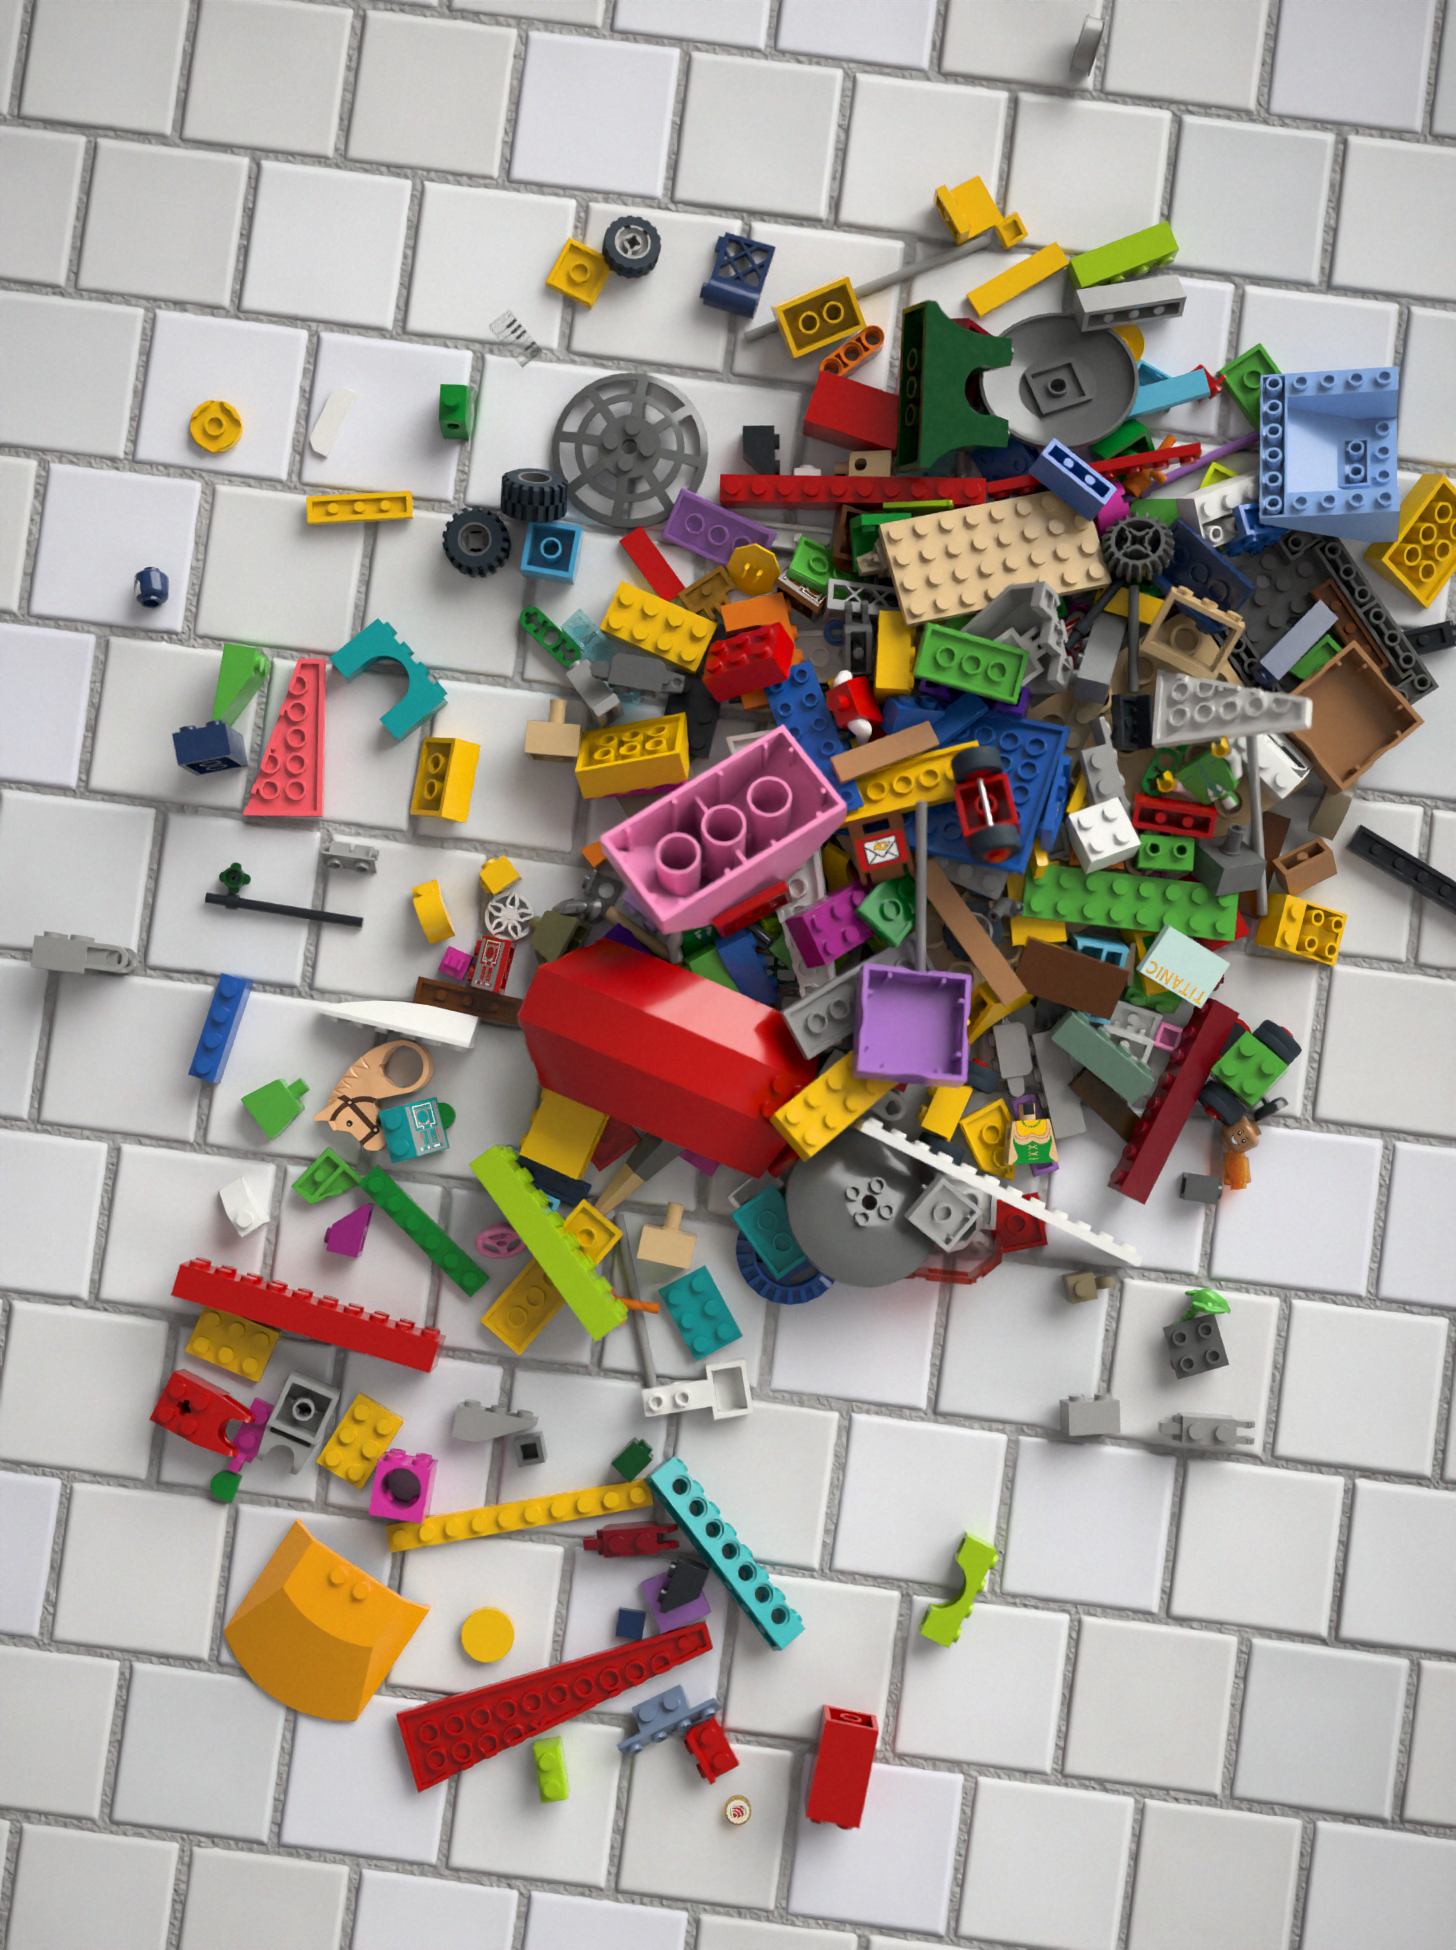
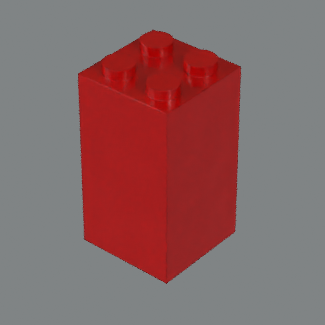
(852, 415)
(841, 1767)

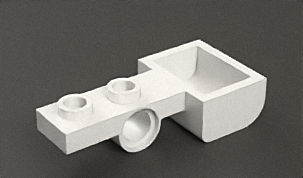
(724, 1390)

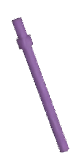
(1200, 463)

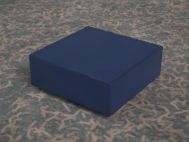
(630, 1623)

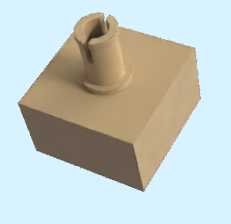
(553, 739)
(667, 1242)

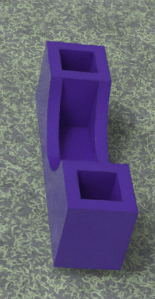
(950, 694)

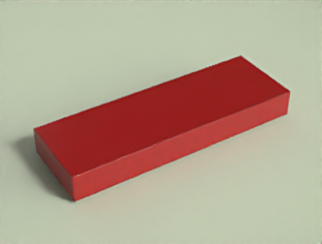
(652, 564)

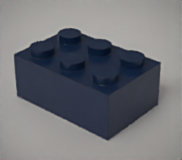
(209, 748)

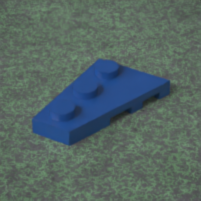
(1057, 804)

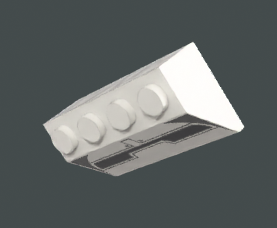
(1280, 763)

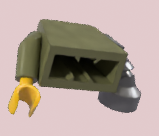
(559, 933)

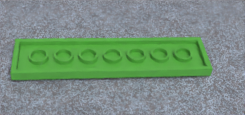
(1129, 902)

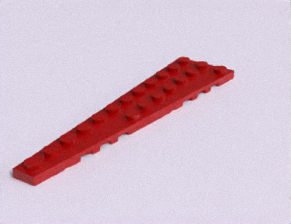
(482, 1722)

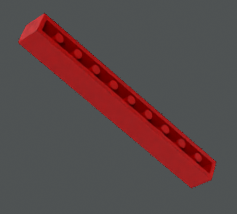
(829, 492)

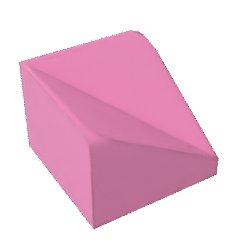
(1167, 1037)

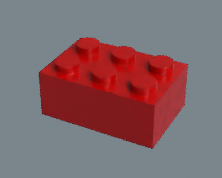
(748, 662)

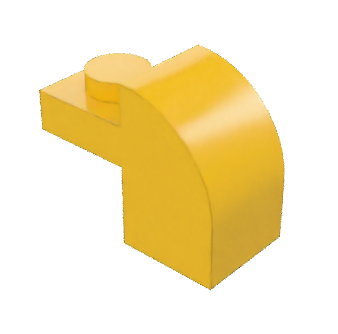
(432, 912)

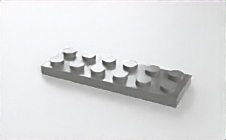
(830, 1010)

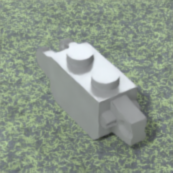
(1011, 1053)
(1206, 1429)

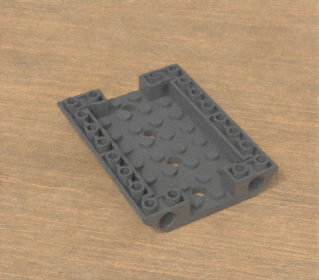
(1295, 568)

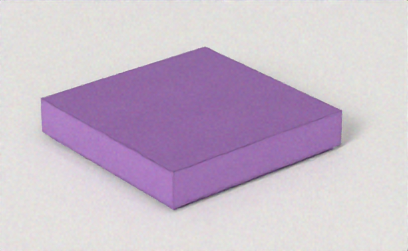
(678, 1616)

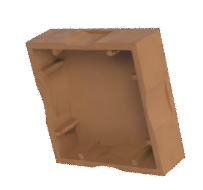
(1352, 718)

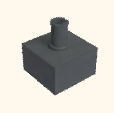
(1227, 863)

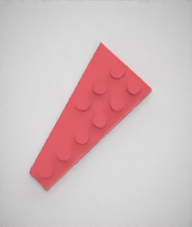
(295, 755)

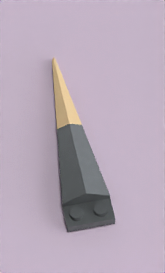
(644, 1162)

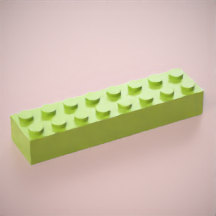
(549, 1241)

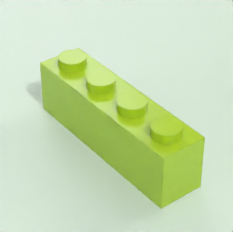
(1124, 258)

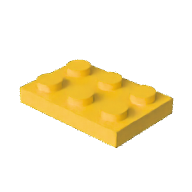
(233, 1342)
(360, 1440)

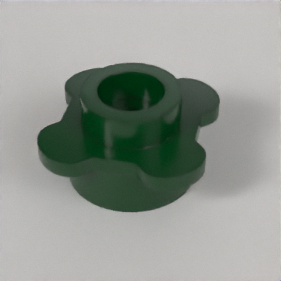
(227, 878)

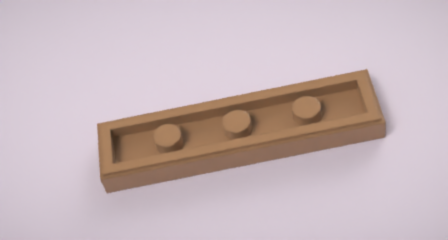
(884, 752)

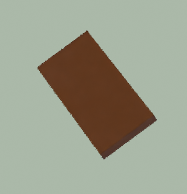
(1070, 977)

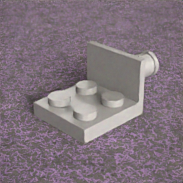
(948, 1217)

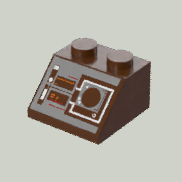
(802, 598)

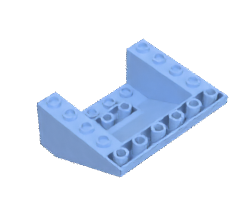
(1331, 453)

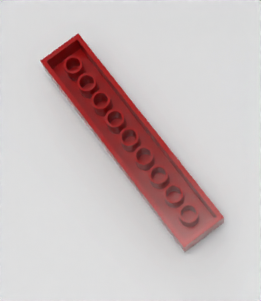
(308, 1314)

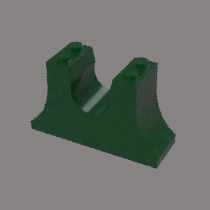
(932, 398)

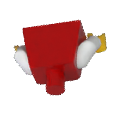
(853, 706)

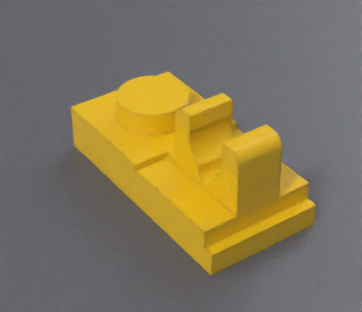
(1076, 800)

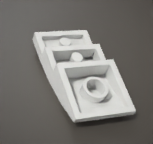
(1135, 1029)

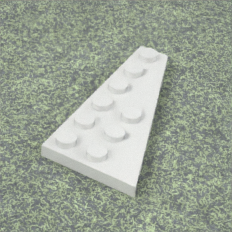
(1207, 709)

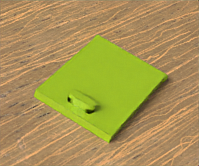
(919, 508)

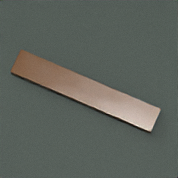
(971, 936)

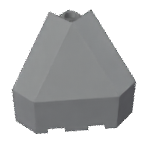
(1024, 608)

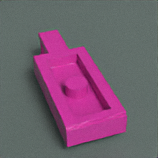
(250, 1435)

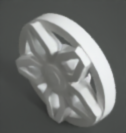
(508, 916)

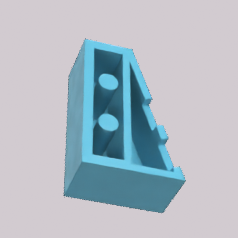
(1102, 948)

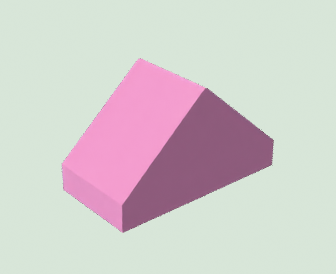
(726, 834)

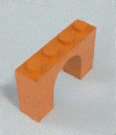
(752, 615)

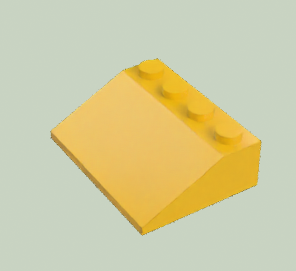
(1426, 541)
(633, 756)

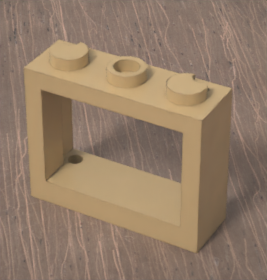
(1181, 659)

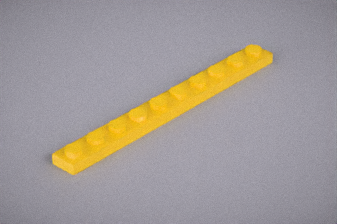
(519, 1514)

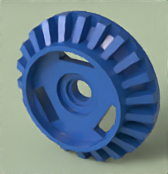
(782, 1290)

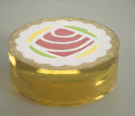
(737, 1810)

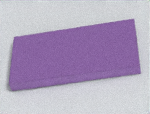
(712, 529)

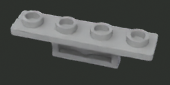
(1101, 767)

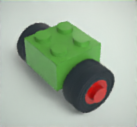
(1248, 1072)

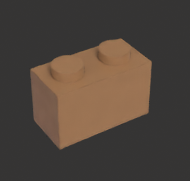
(1304, 866)

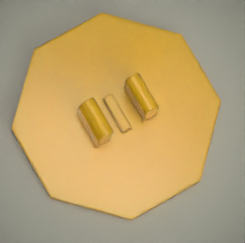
(753, 569)

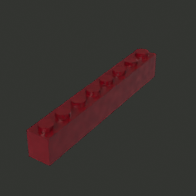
(1172, 1100)

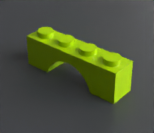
(943, 1620)

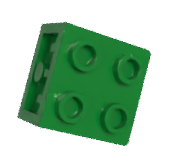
(865, 532)

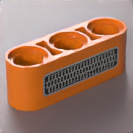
(858, 346)

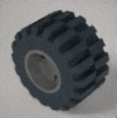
(534, 495)
(476, 542)

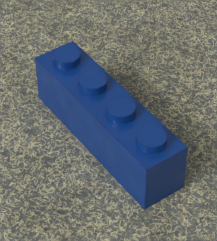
(220, 1028)

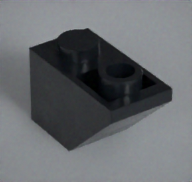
(760, 448)
(685, 1584)

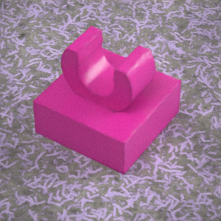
(455, 963)

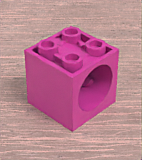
(388, 1505)

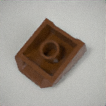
(842, 538)

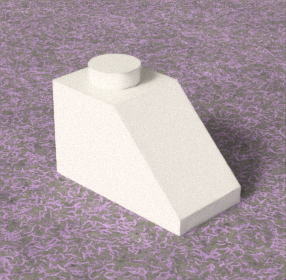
(243, 1207)

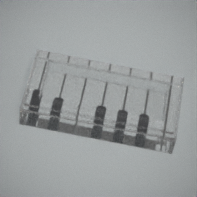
(515, 338)

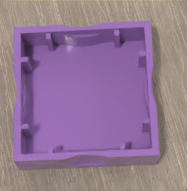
(911, 1026)

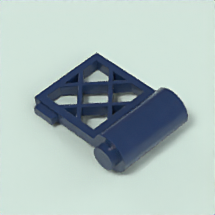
(727, 292)

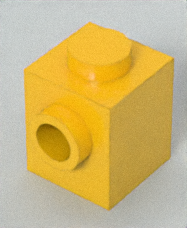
(498, 875)

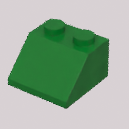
(1127, 440)

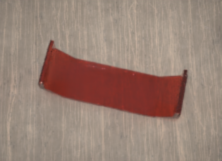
(963, 1277)

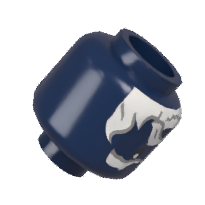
(151, 587)

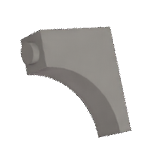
(594, 693)

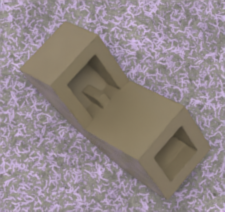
(1331, 811)

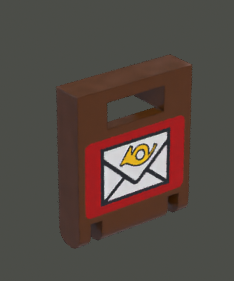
(882, 851)

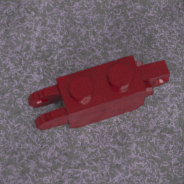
(631, 1539)

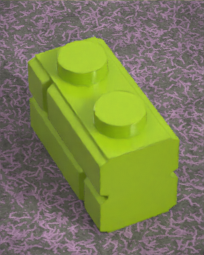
(551, 1769)

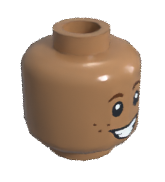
(1241, 1135)

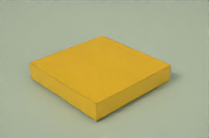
(579, 273)

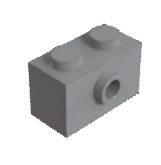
(1089, 1415)

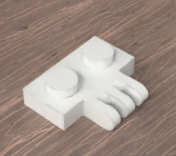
(1025, 642)

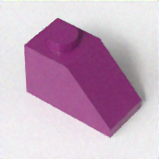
(350, 1232)

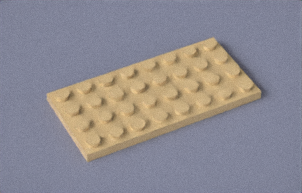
(968, 555)

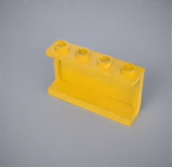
(563, 1134)

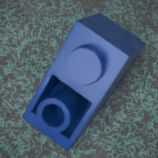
(906, 711)

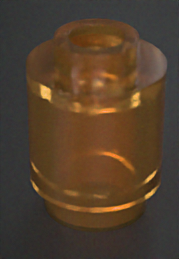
(1236, 1170)

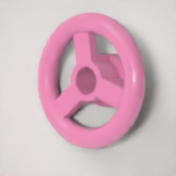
(499, 1235)

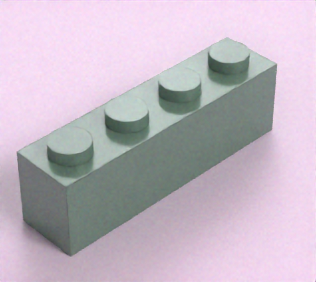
(1101, 1055)

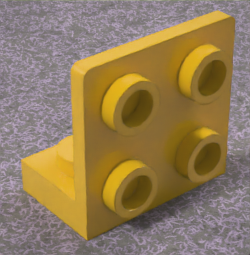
(967, 209)

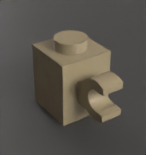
(1083, 1287)

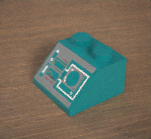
(413, 1130)

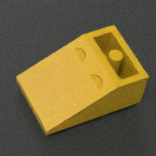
(1301, 929)

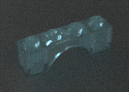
(593, 643)

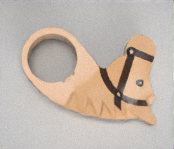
(357, 1096)

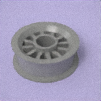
(1088, 43)

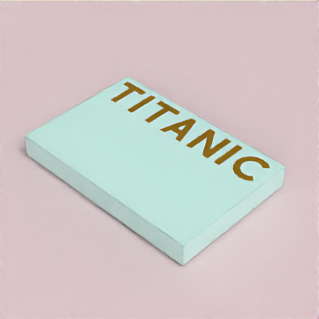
(1183, 966)

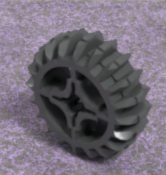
(1136, 556)

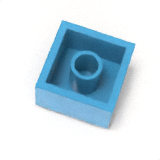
(552, 551)

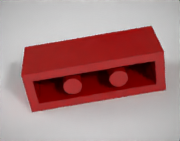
(1173, 816)

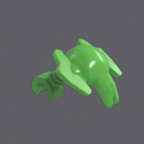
(1204, 1301)

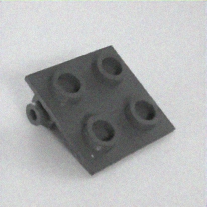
(1195, 1346)

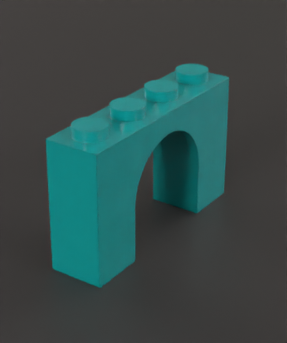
(378, 644)

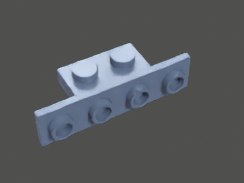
(663, 1716)

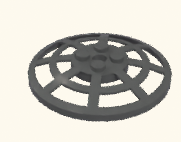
(629, 466)

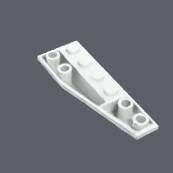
(1211, 507)
(411, 1020)

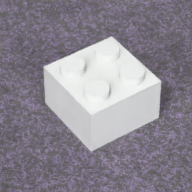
(1101, 835)

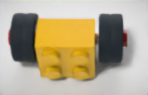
(946, 1107)

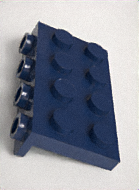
(1203, 572)

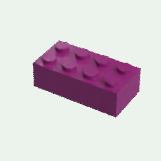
(830, 924)

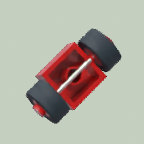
(985, 805)

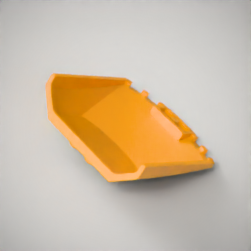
(320, 1629)

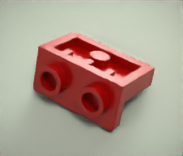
(711, 1749)

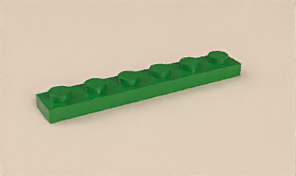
(424, 1231)

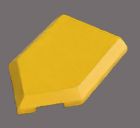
(985, 1136)

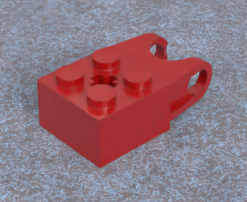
(209, 1416)

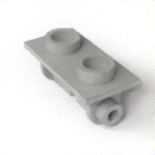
(338, 856)

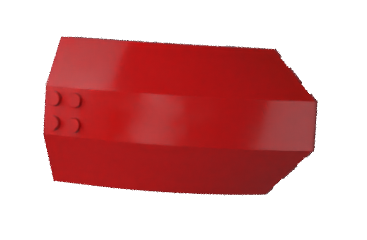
(664, 1052)

